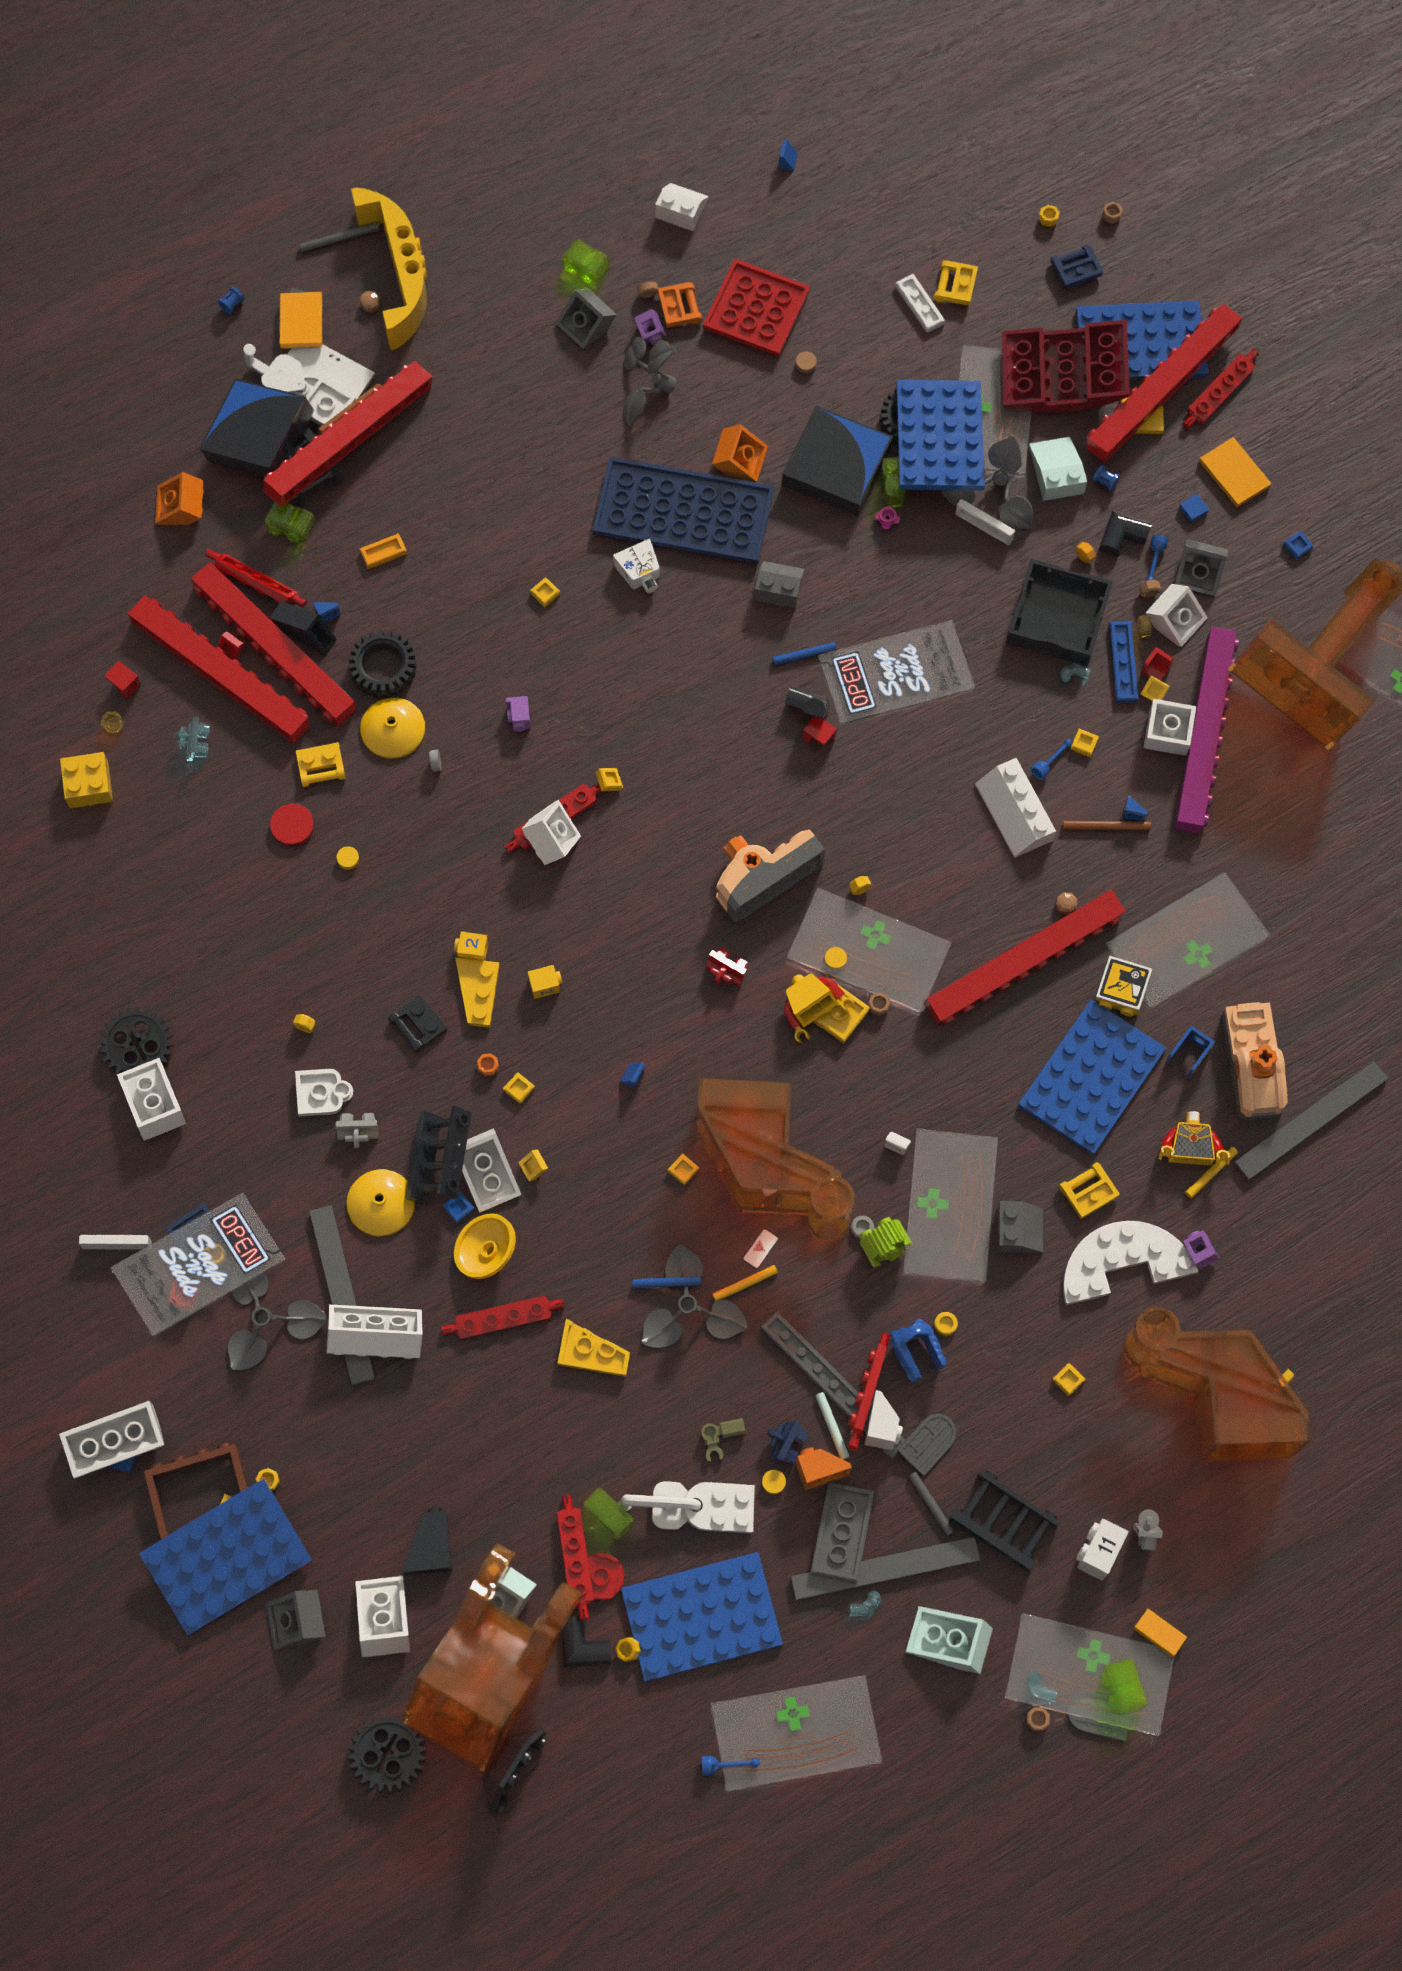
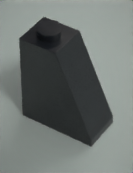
(304, 627)
(430, 1545)

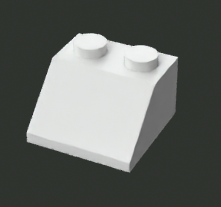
(680, 206)
(1177, 614)
(551, 833)
(883, 1424)

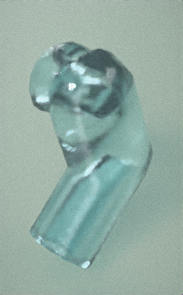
(1074, 669)
(869, 1606)
(1038, 1689)

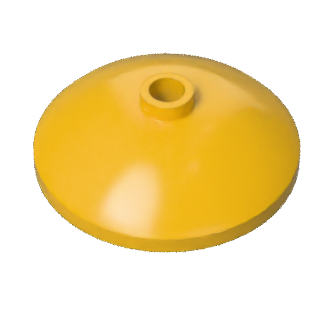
(394, 739)
(379, 1217)
(484, 1246)

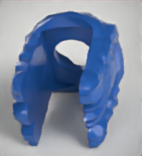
(916, 1330)

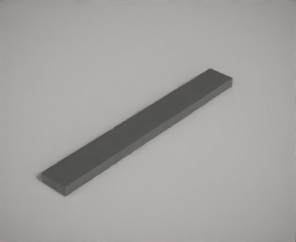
(1310, 1121)
(338, 1282)
(817, 1369)
(891, 1568)

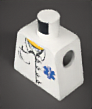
(638, 566)

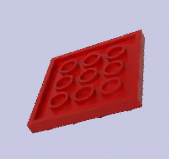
(756, 307)

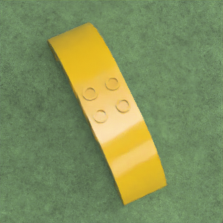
(407, 260)

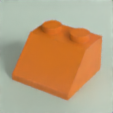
(740, 453)
(179, 500)
(820, 1467)

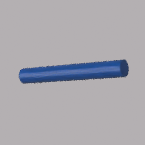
(804, 653)
(667, 1282)

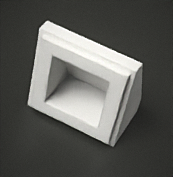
(897, 1143)

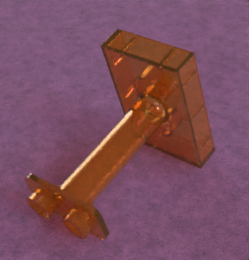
(1303, 678)

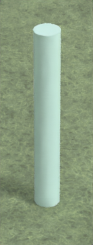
(832, 1426)

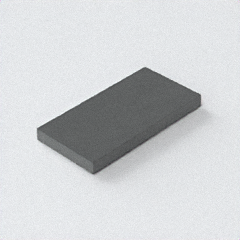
(842, 1532)

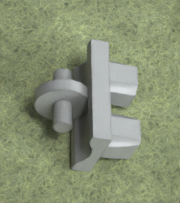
(357, 1130)
(1148, 1529)

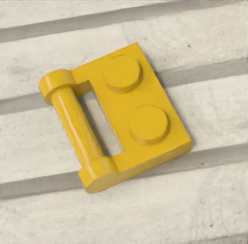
(962, 285)
(318, 759)
(1094, 1195)

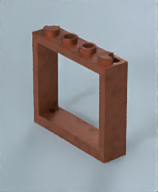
(182, 1463)

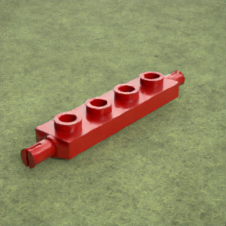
(1220, 389)
(255, 579)
(573, 804)
(502, 1317)
(865, 1397)
(575, 1554)

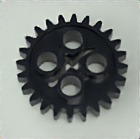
(154, 1034)
(366, 1746)

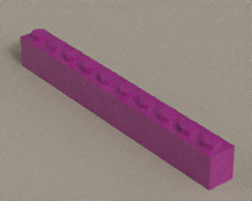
(1206, 729)

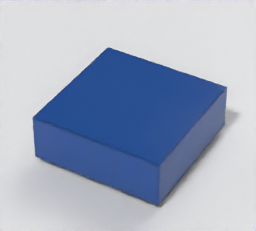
(1194, 508)
(1298, 545)
(458, 1208)

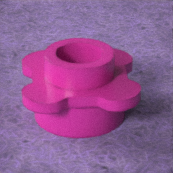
(887, 512)

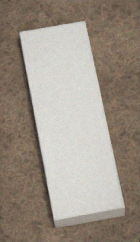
(920, 303)
(985, 522)
(114, 1241)

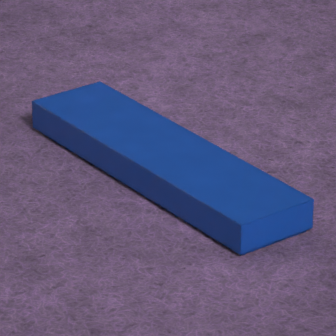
(1123, 661)

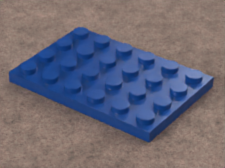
(1151, 330)
(940, 435)
(1091, 1077)
(225, 1556)
(702, 1616)

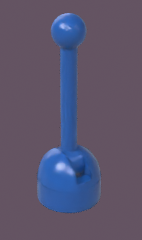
(1158, 544)
(1041, 768)
(711, 1765)

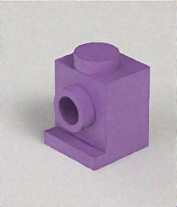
(647, 321)
(518, 713)
(1205, 1257)

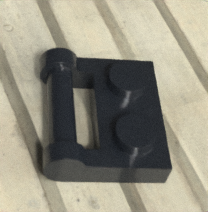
(423, 1018)

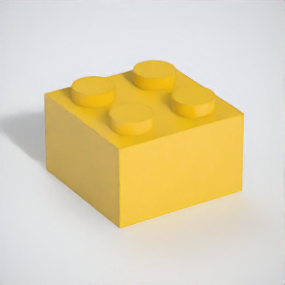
(86, 780)

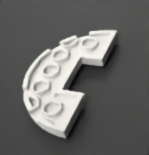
(1120, 1247)

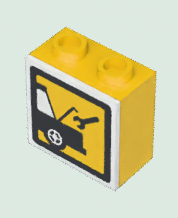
(1123, 986)

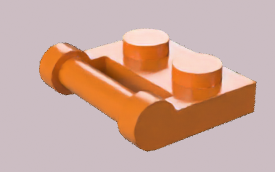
(673, 307)

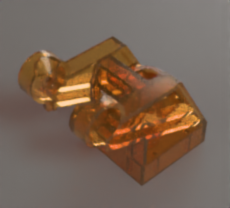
(748, 1142)
(1238, 1391)
(485, 1667)

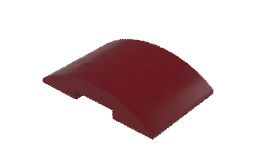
(1065, 367)

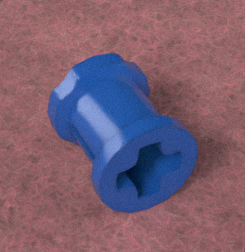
(230, 300)
(1106, 477)

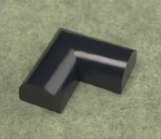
(1120, 528)
(809, 702)
(579, 1651)

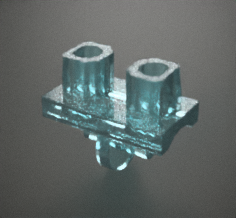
(195, 730)

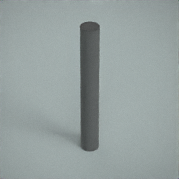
(932, 1505)

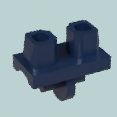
(783, 1439)

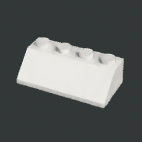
(1015, 808)
(374, 1331)
(112, 1439)

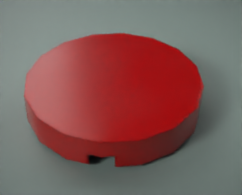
(292, 824)
(605, 1576)

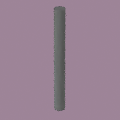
(339, 237)

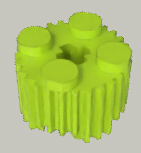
(885, 1241)

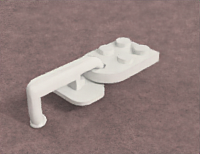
(287, 375)
(722, 1506)

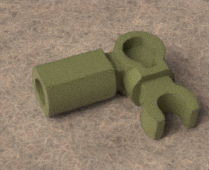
(711, 1433)

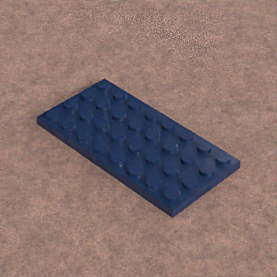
(683, 510)

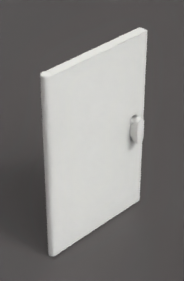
(337, 370)

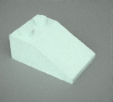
(1058, 468)
(950, 1639)

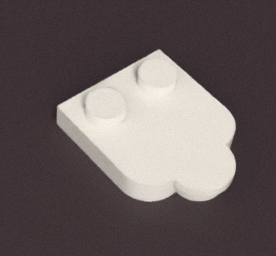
(321, 1092)

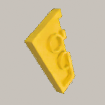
(478, 988)
(589, 1352)

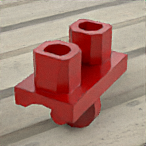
(726, 969)

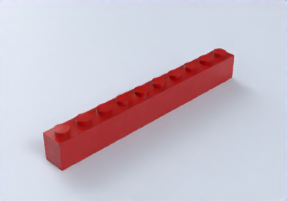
(1163, 383)
(347, 433)
(273, 644)
(219, 669)
(1023, 957)

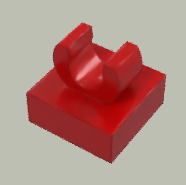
(231, 645)

